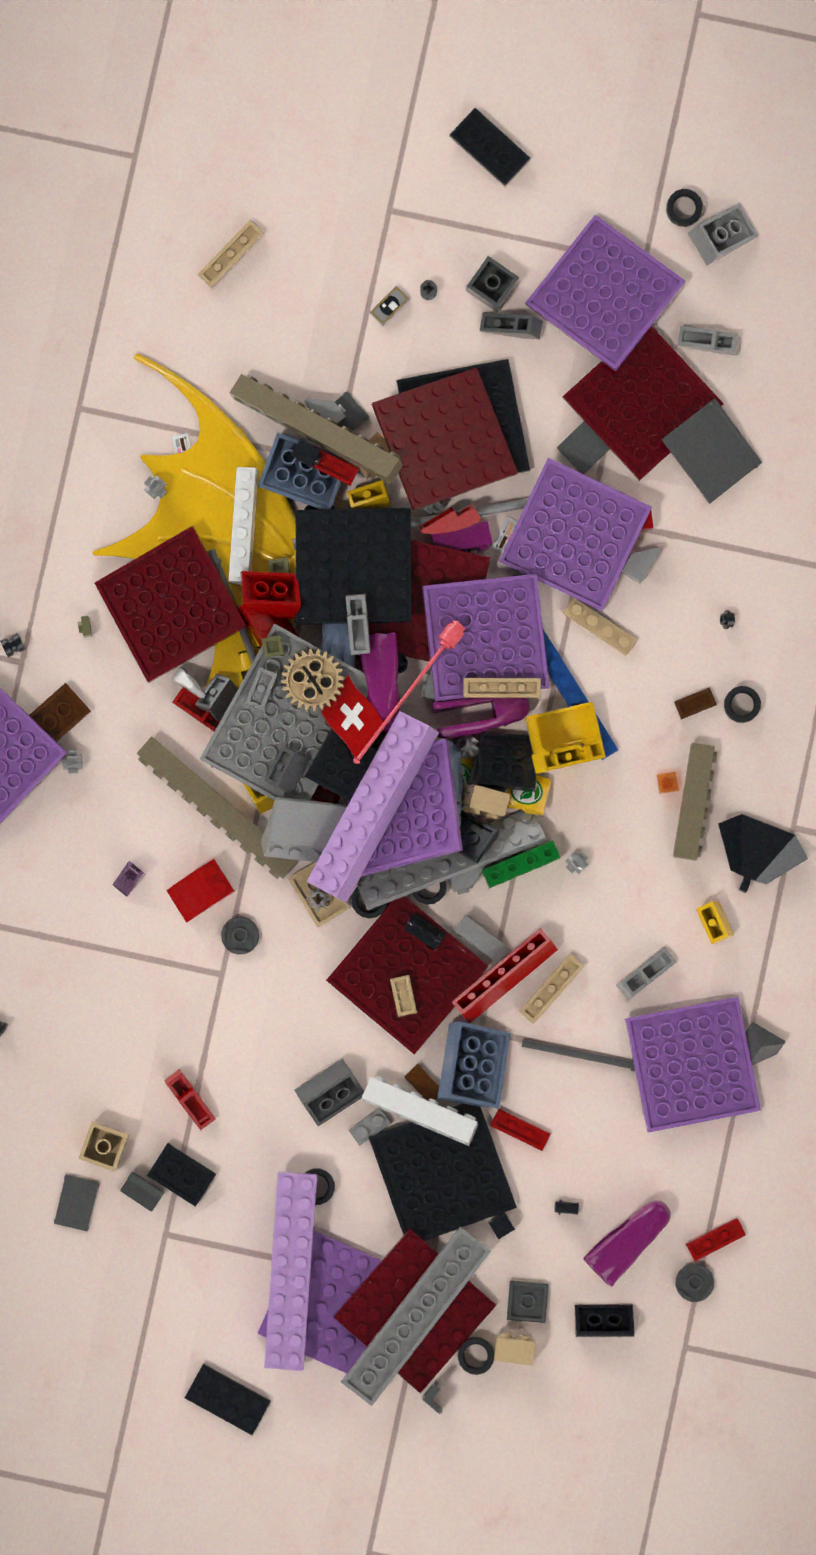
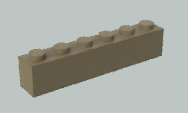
(694, 801)

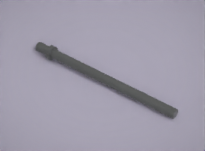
(244, 634)
(578, 1054)

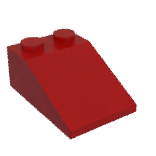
(271, 593)
(200, 890)

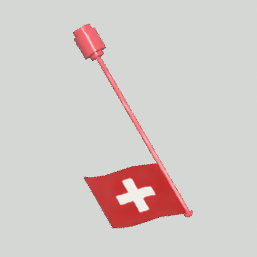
(356, 718)

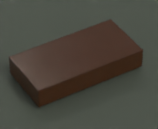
(695, 703)
(422, 1083)

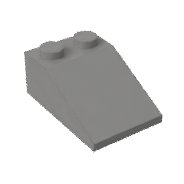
(722, 234)

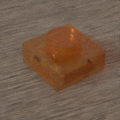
(667, 782)

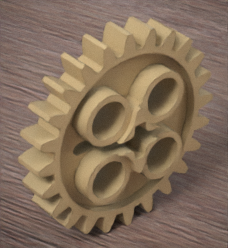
(298, 689)

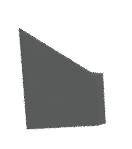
(762, 1043)

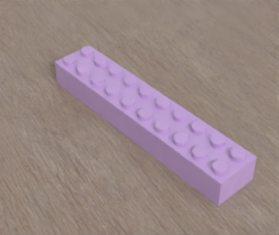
(373, 806)
(290, 1271)

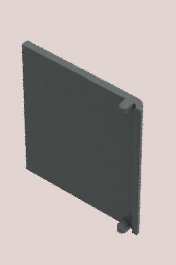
(711, 451)

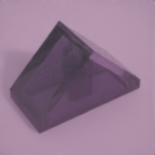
(128, 878)

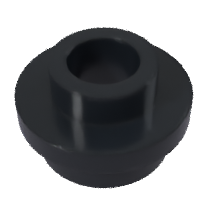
(727, 619)

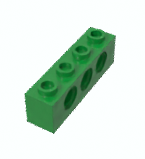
(521, 864)

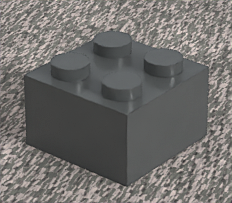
(492, 284)

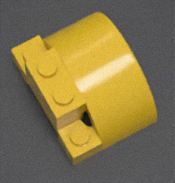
(558, 737)

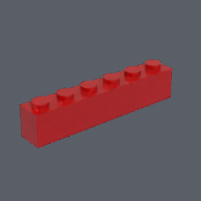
(504, 975)

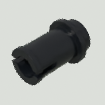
(566, 1207)

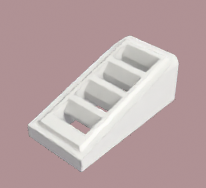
(187, 681)

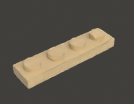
(230, 254)
(599, 626)
(501, 687)
(551, 988)

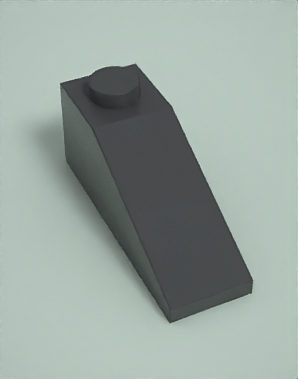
(511, 325)

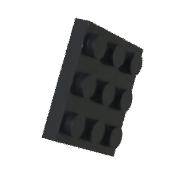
(506, 762)
(335, 766)

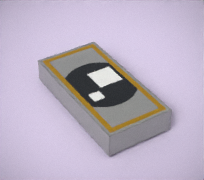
(389, 305)

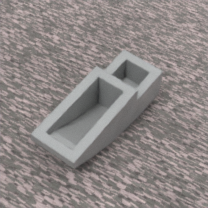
(709, 340)
(358, 624)
(482, 939)
(646, 973)

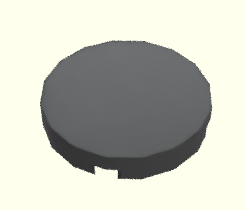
(240, 935)
(694, 1282)

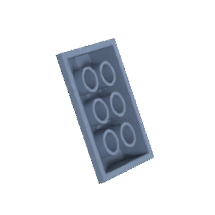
(294, 479)
(473, 1065)

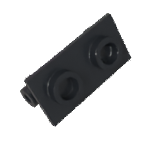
(424, 931)

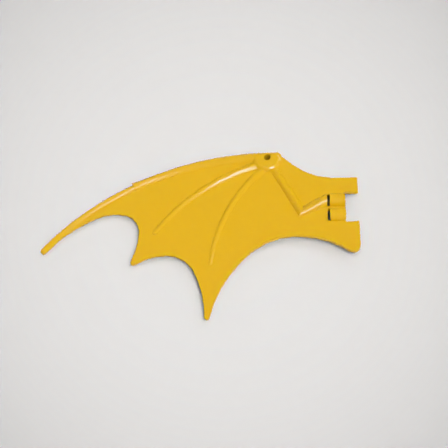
(203, 497)

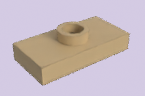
(403, 995)

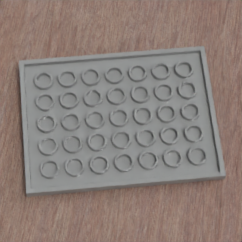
(252, 737)

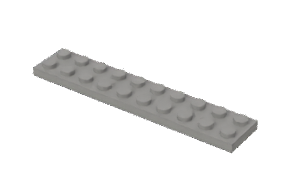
(515, 834)
(415, 1316)

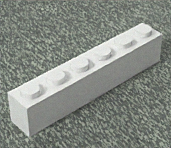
(243, 522)
(420, 1111)

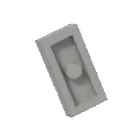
(261, 688)
(369, 1126)

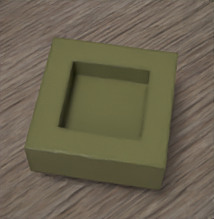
(279, 565)
(85, 626)
(272, 646)

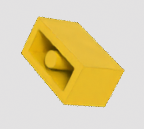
(369, 496)
(715, 922)

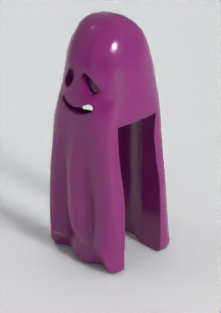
(382, 674)
(504, 711)
(623, 1245)

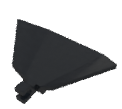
(759, 850)

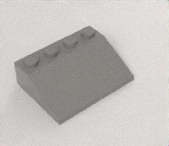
(300, 828)

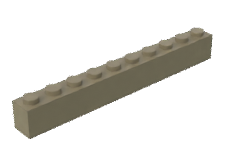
(316, 428)
(212, 804)

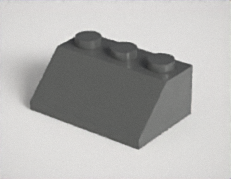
(330, 1092)

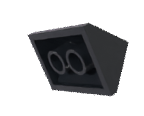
(604, 1321)

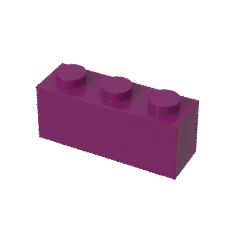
(469, 538)

